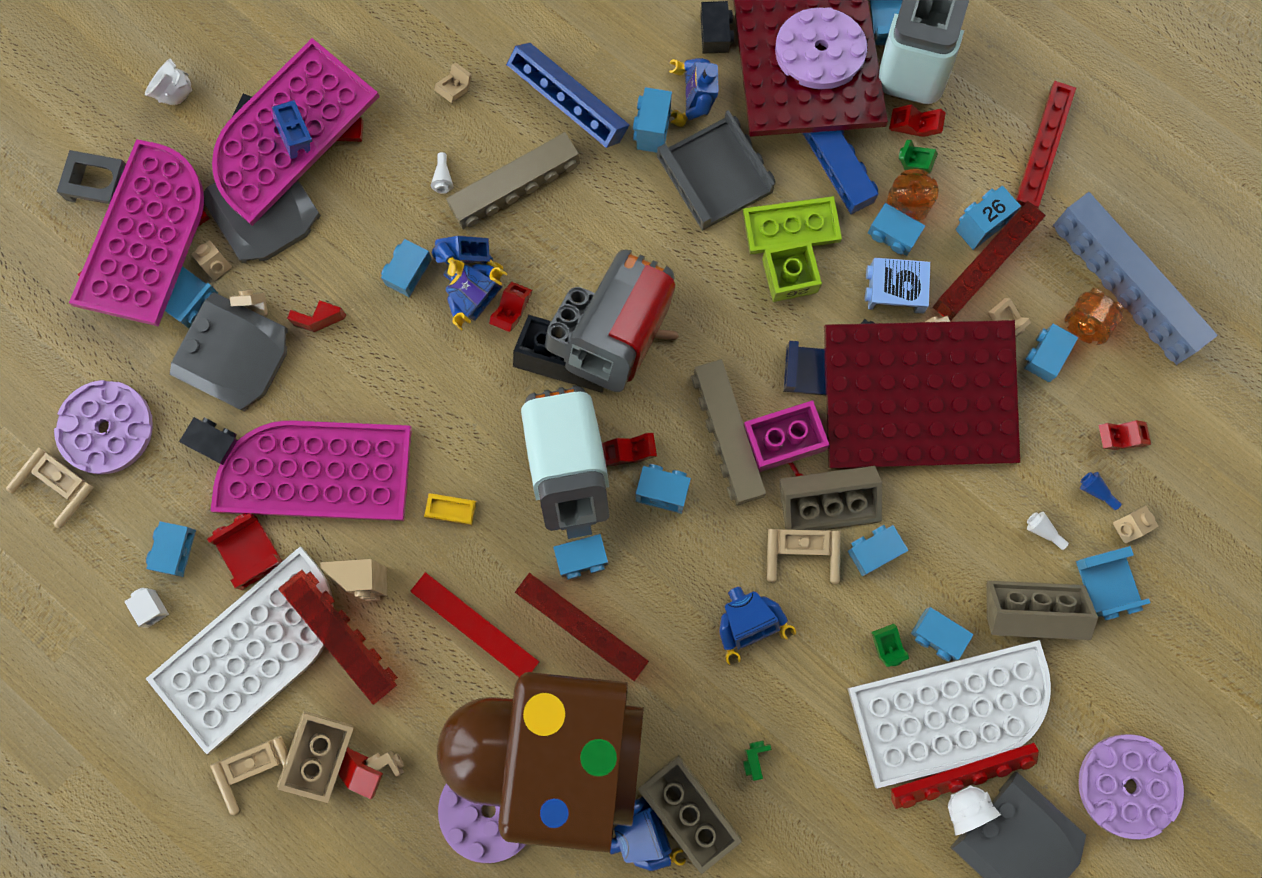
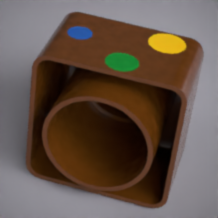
(551, 759)

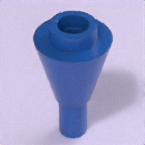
(1095, 486)

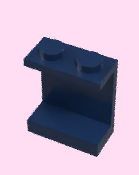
(804, 370)

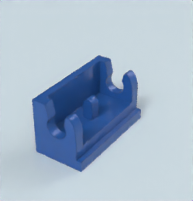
(291, 128)

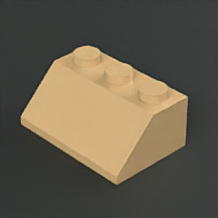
(360, 577)

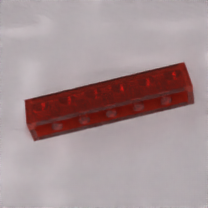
(989, 261)
(582, 627)
(338, 637)

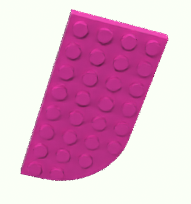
(249, 152)
(142, 237)
(317, 471)

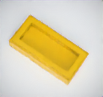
(450, 509)

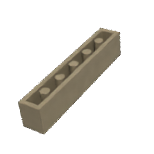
(513, 181)
(729, 433)

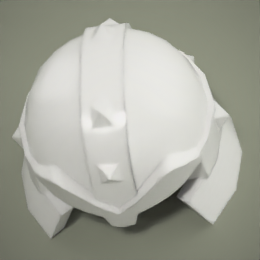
(169, 84)
(970, 809)

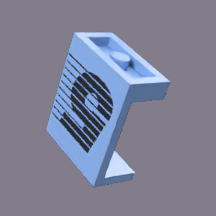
(898, 283)

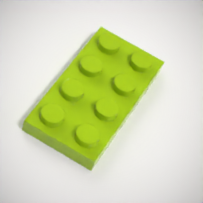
(792, 223)

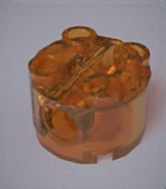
(913, 193)
(1094, 317)

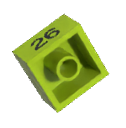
(791, 271)

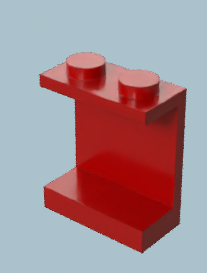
(245, 550)

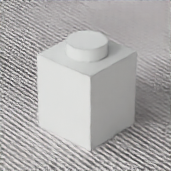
(146, 607)

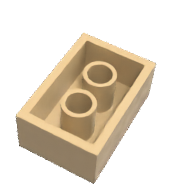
(315, 757)

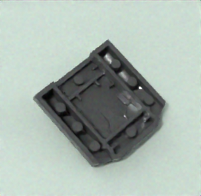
(274, 232)
(230, 352)
(1025, 840)

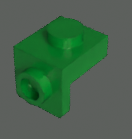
(917, 157)
(889, 646)
(752, 764)

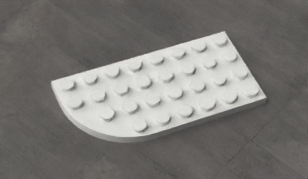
(241, 658)
(952, 713)

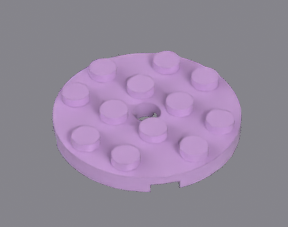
(815, 68)
(79, 422)
(1157, 792)
(471, 832)

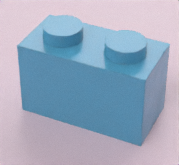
(895, 229)
(406, 267)
(1050, 352)
(170, 549)
(877, 550)
(581, 556)
(941, 634)

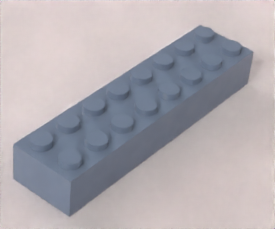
(1133, 279)

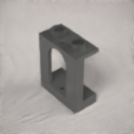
(73, 172)

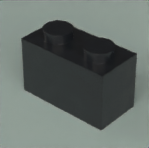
(715, 27)
(208, 440)

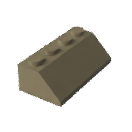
(832, 499)
(1040, 610)
(690, 814)

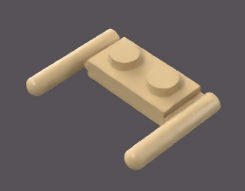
(58, 478)
(803, 542)
(246, 765)

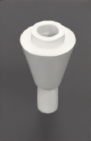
(442, 180)
(1043, 527)

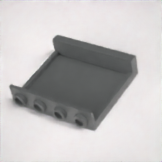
(717, 171)

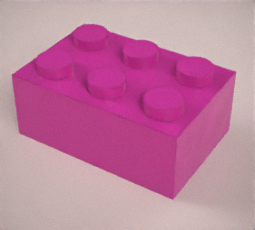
(786, 436)

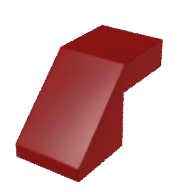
(913, 122)
(511, 306)
(324, 316)
(1124, 435)
(632, 450)
(358, 775)

